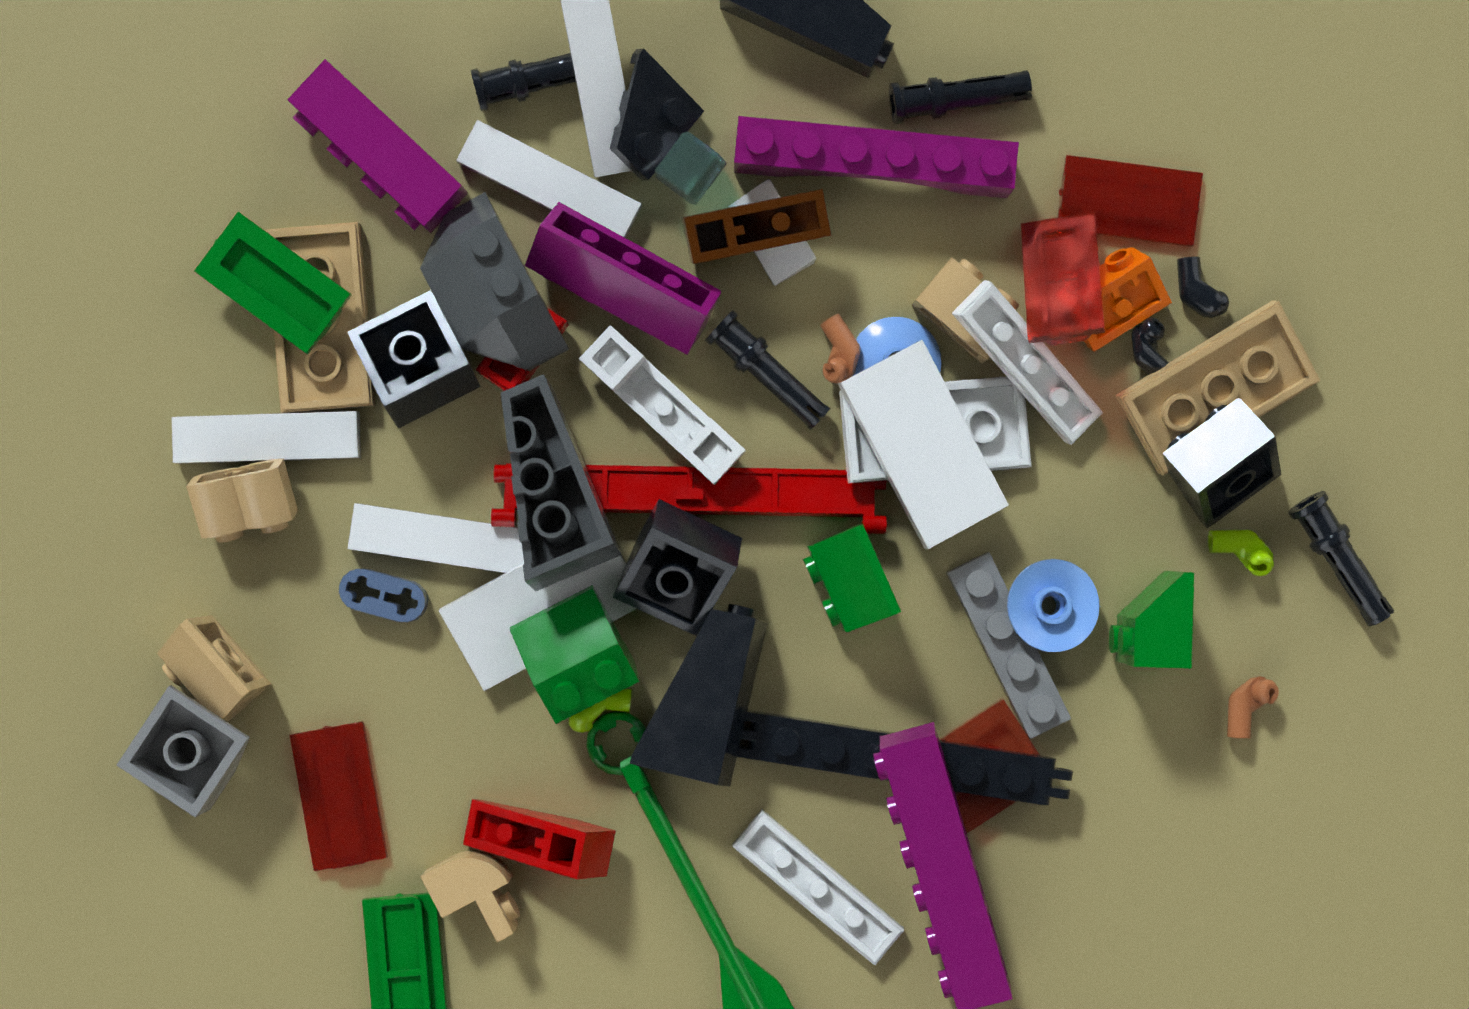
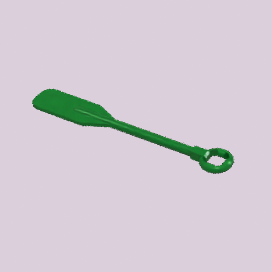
(742, 979)

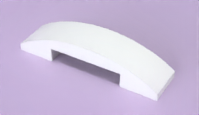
(662, 405)

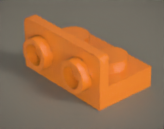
(1129, 294)

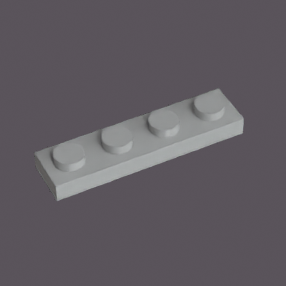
(1013, 660)

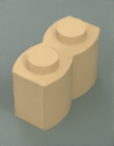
(242, 499)

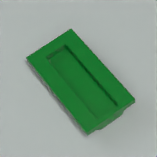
(273, 283)
(404, 952)

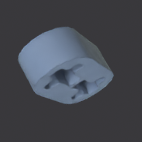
(381, 606)

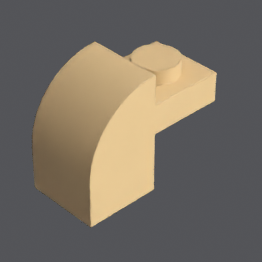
(472, 878)

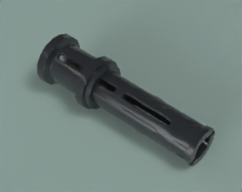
(521, 79)
(938, 96)
(751, 355)
(1331, 541)

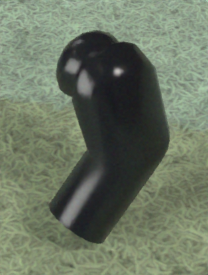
(1196, 293)
(1146, 347)

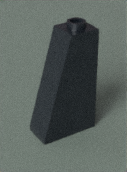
(835, 29)
(707, 703)

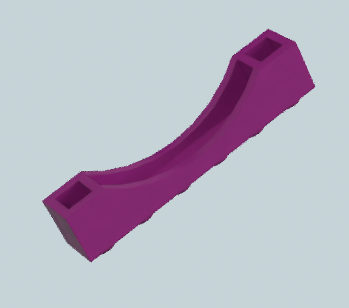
(923, 159)

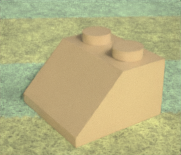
(212, 667)

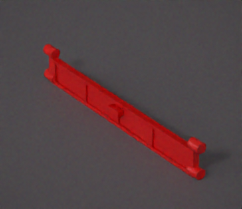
(736, 493)

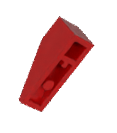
(540, 839)

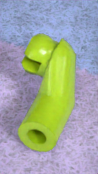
(1246, 546)
(583, 720)

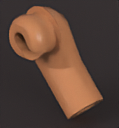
(844, 352)
(1245, 701)

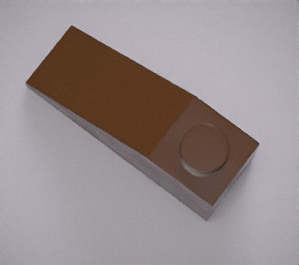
(756, 226)

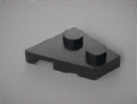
(651, 116)

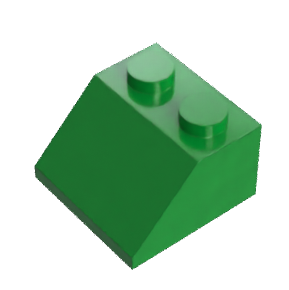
(852, 579)
(1157, 624)
(574, 654)

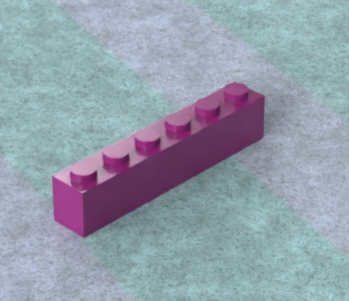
(944, 866)

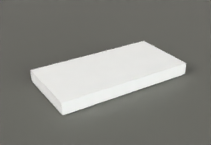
(991, 410)
(923, 444)
(484, 616)

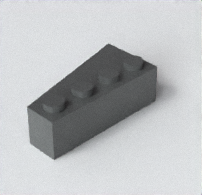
(556, 501)

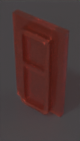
(1132, 199)
(1062, 279)
(338, 796)

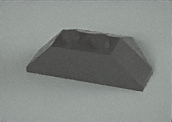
(488, 289)

